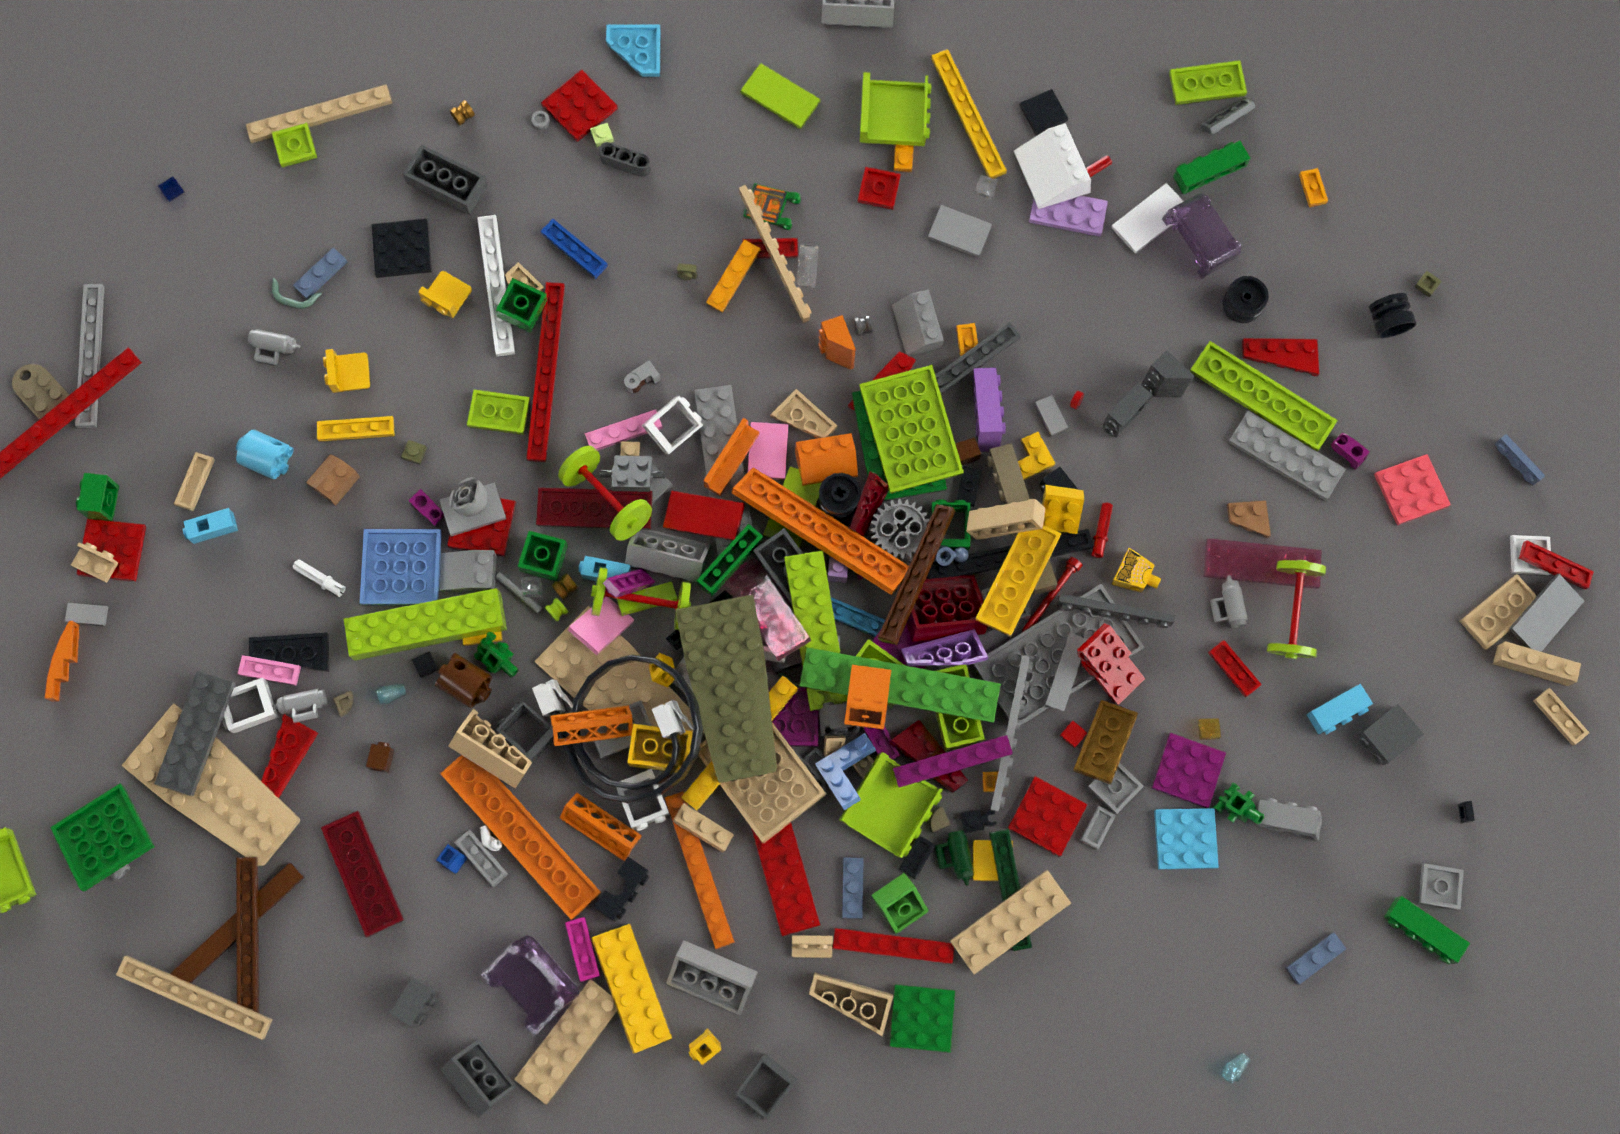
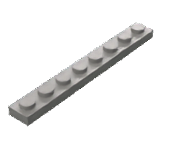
(90, 346)
(1013, 725)

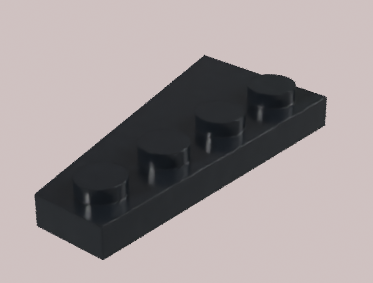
(298, 649)

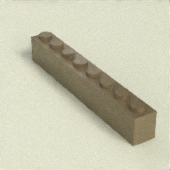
(1013, 489)

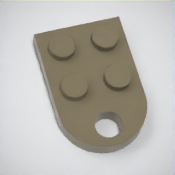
(40, 391)

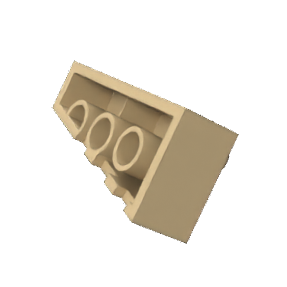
(490, 750)
(858, 1002)

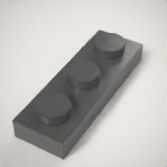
(1227, 116)

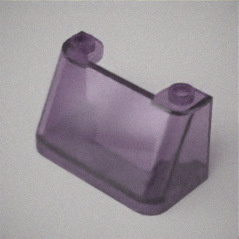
(1203, 233)
(533, 982)

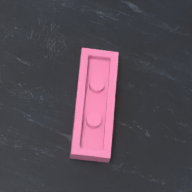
(269, 670)

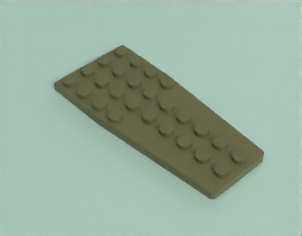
(730, 685)

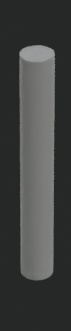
(518, 592)

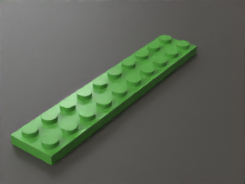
(907, 686)

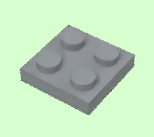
(1120, 791)
(1441, 886)

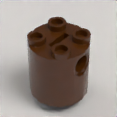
(464, 681)

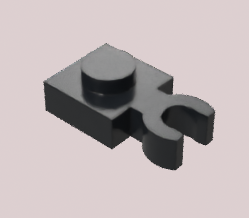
(974, 821)

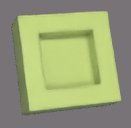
(601, 134)

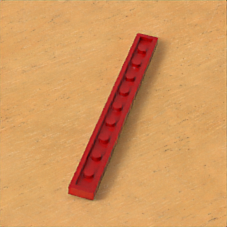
(545, 373)
(67, 410)

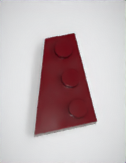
(870, 500)

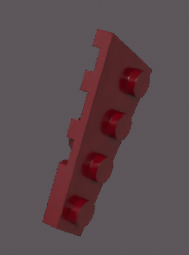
(919, 745)

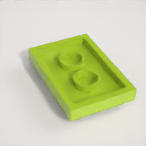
(498, 412)

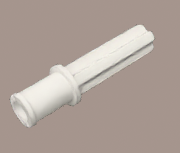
(324, 581)

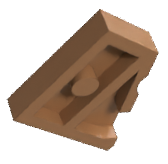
(1250, 516)

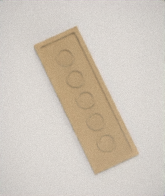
(1010, 922)
(567, 1042)

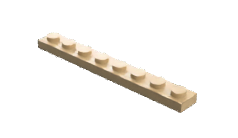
(320, 112)
(772, 247)
(194, 997)

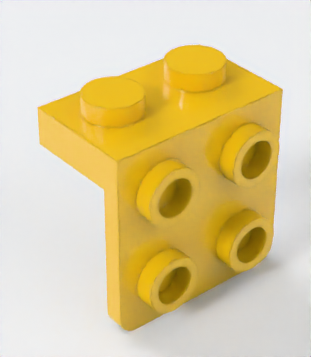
(445, 294)
(346, 371)

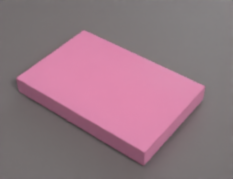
(769, 450)
(601, 630)

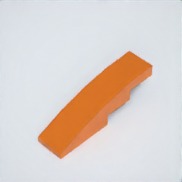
(65, 653)

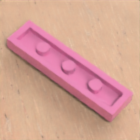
(620, 431)

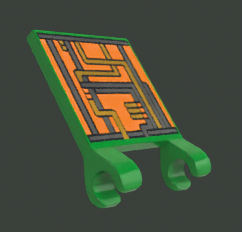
(772, 204)

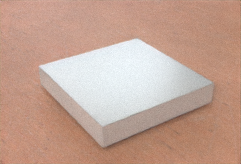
(1519, 566)

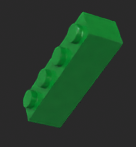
(1211, 167)
(729, 560)
(1427, 930)

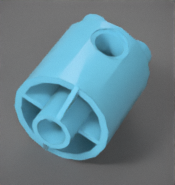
(263, 454)

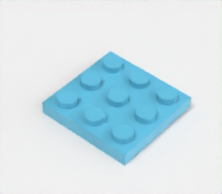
(1186, 839)

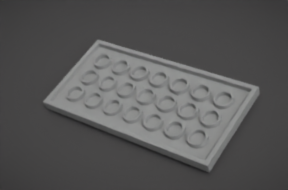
(1045, 646)

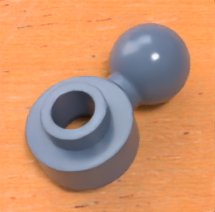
(959, 555)

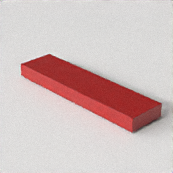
(1556, 564)

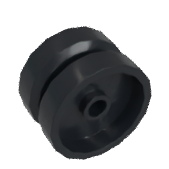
(1245, 299)
(839, 485)

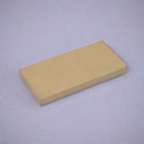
(1498, 612)

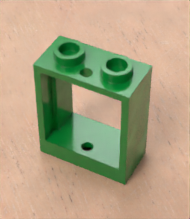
(959, 506)

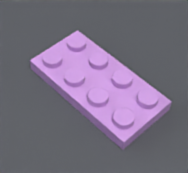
(1077, 215)

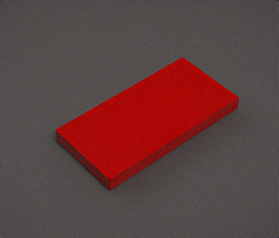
(703, 515)

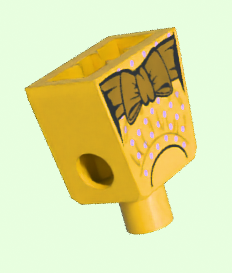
(1135, 572)

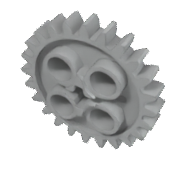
(887, 519)

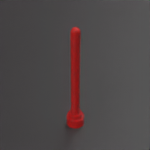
(1073, 565)

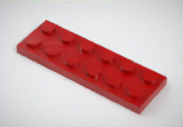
(787, 882)

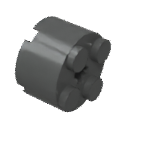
(833, 718)

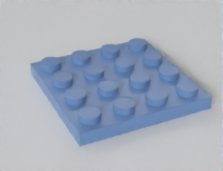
(400, 566)

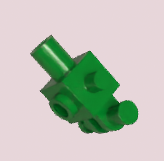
(495, 656)
(1239, 805)

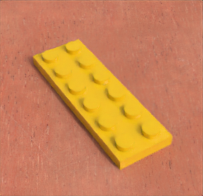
(1018, 579)
(631, 988)

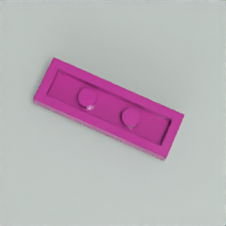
(582, 949)

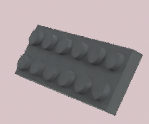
(195, 733)

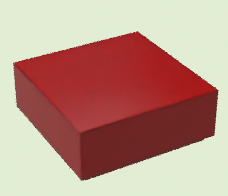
(1073, 734)

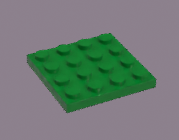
(102, 837)

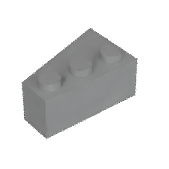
(1290, 818)

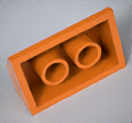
(837, 342)
(825, 457)

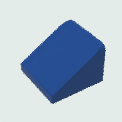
(451, 858)

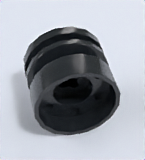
(1392, 315)

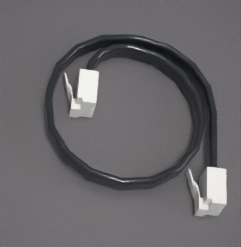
(667, 718)

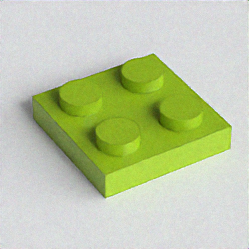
(294, 145)

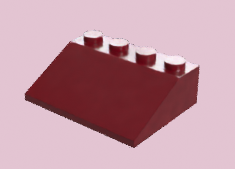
(946, 608)

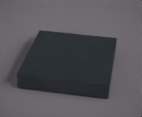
(1043, 111)

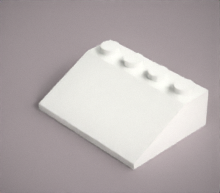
(1053, 167)

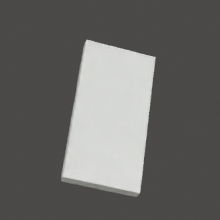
(1145, 220)

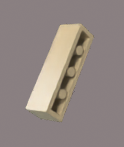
(1006, 519)
(1537, 663)

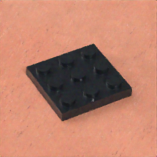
(401, 248)

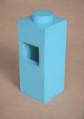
(210, 526)
(590, 567)

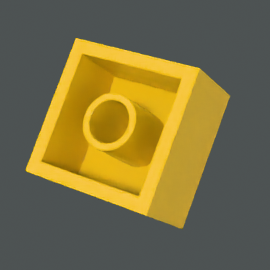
(1062, 508)

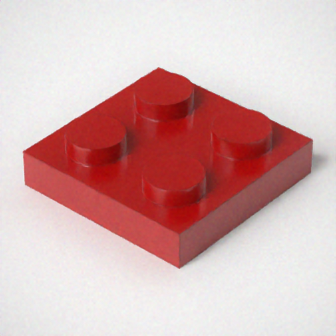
(879, 188)

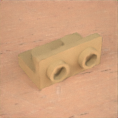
(94, 562)
(812, 946)

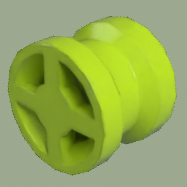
(556, 609)

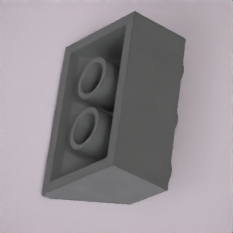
(1167, 377)
(478, 1078)

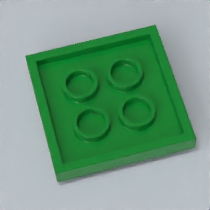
(922, 1018)

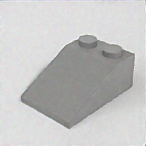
(467, 571)

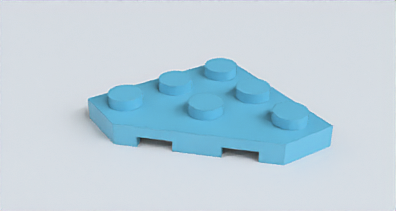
(637, 46)

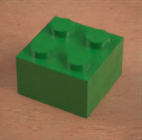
(521, 305)
(97, 497)
(542, 556)

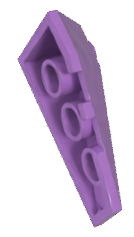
(956, 649)

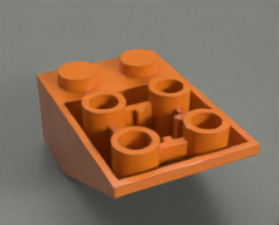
(867, 697)

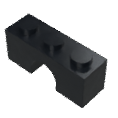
(614, 905)

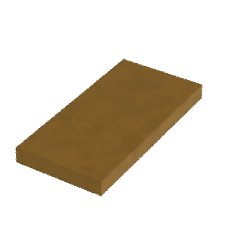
(1105, 742)

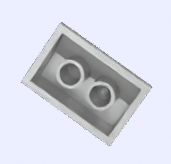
(918, 323)

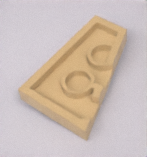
(804, 415)

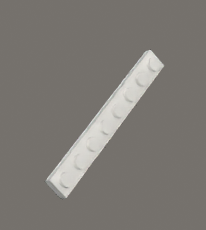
(495, 283)

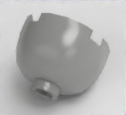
(469, 498)

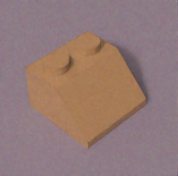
(333, 479)

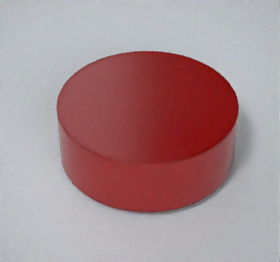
(1076, 400)

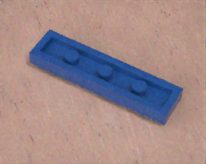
(574, 248)

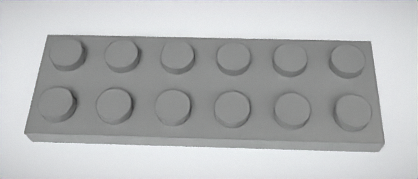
(1287, 455)

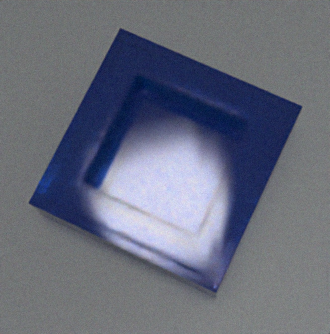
(171, 189)

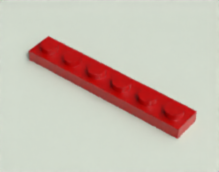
(893, 946)

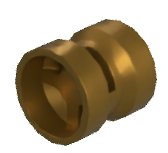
(462, 112)
(567, 582)

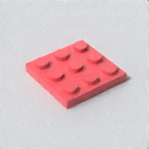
(1412, 489)

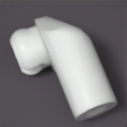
(488, 840)

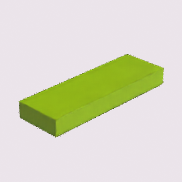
(662, 591)

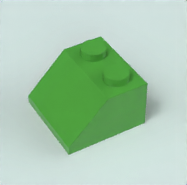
(900, 903)

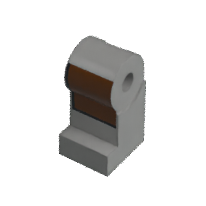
(640, 377)

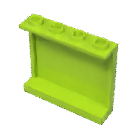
(894, 112)
(890, 813)
(14, 877)

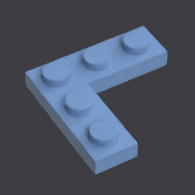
(835, 763)

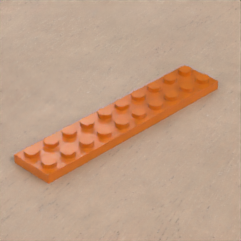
(821, 530)
(522, 836)

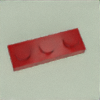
(787, 247)
(1234, 668)

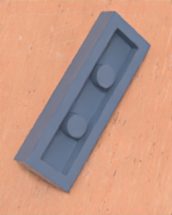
(320, 273)
(1519, 460)
(852, 888)
(1316, 958)

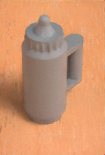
(273, 342)
(1233, 603)
(302, 702)

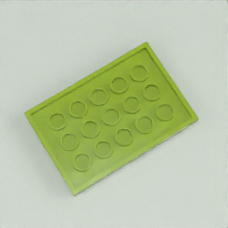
(911, 429)

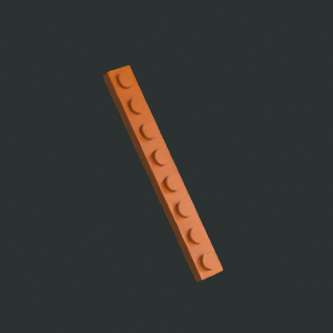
(701, 878)

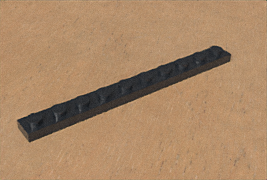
(995, 558)

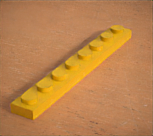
(968, 114)
(707, 780)

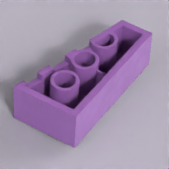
(987, 409)

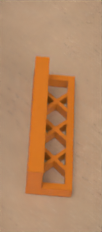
(731, 457)
(591, 721)
(597, 828)

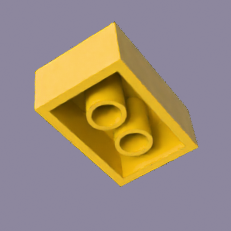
(653, 751)

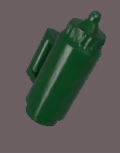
(959, 854)

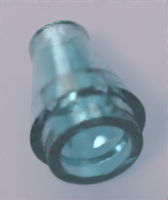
(390, 693)
(1233, 1070)

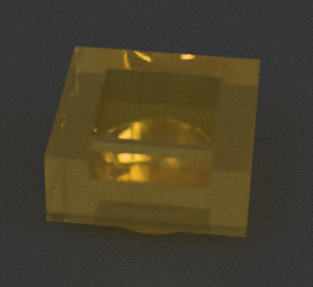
(1209, 729)

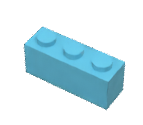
(1340, 710)

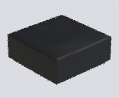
(425, 664)
(1466, 812)

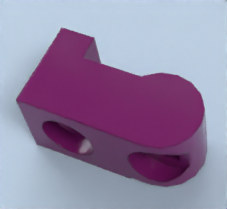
(1350, 450)
(426, 507)

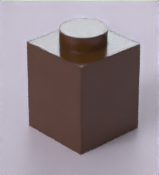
(968, 451)
(380, 757)

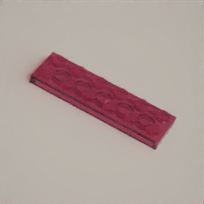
(1256, 562)
(776, 620)

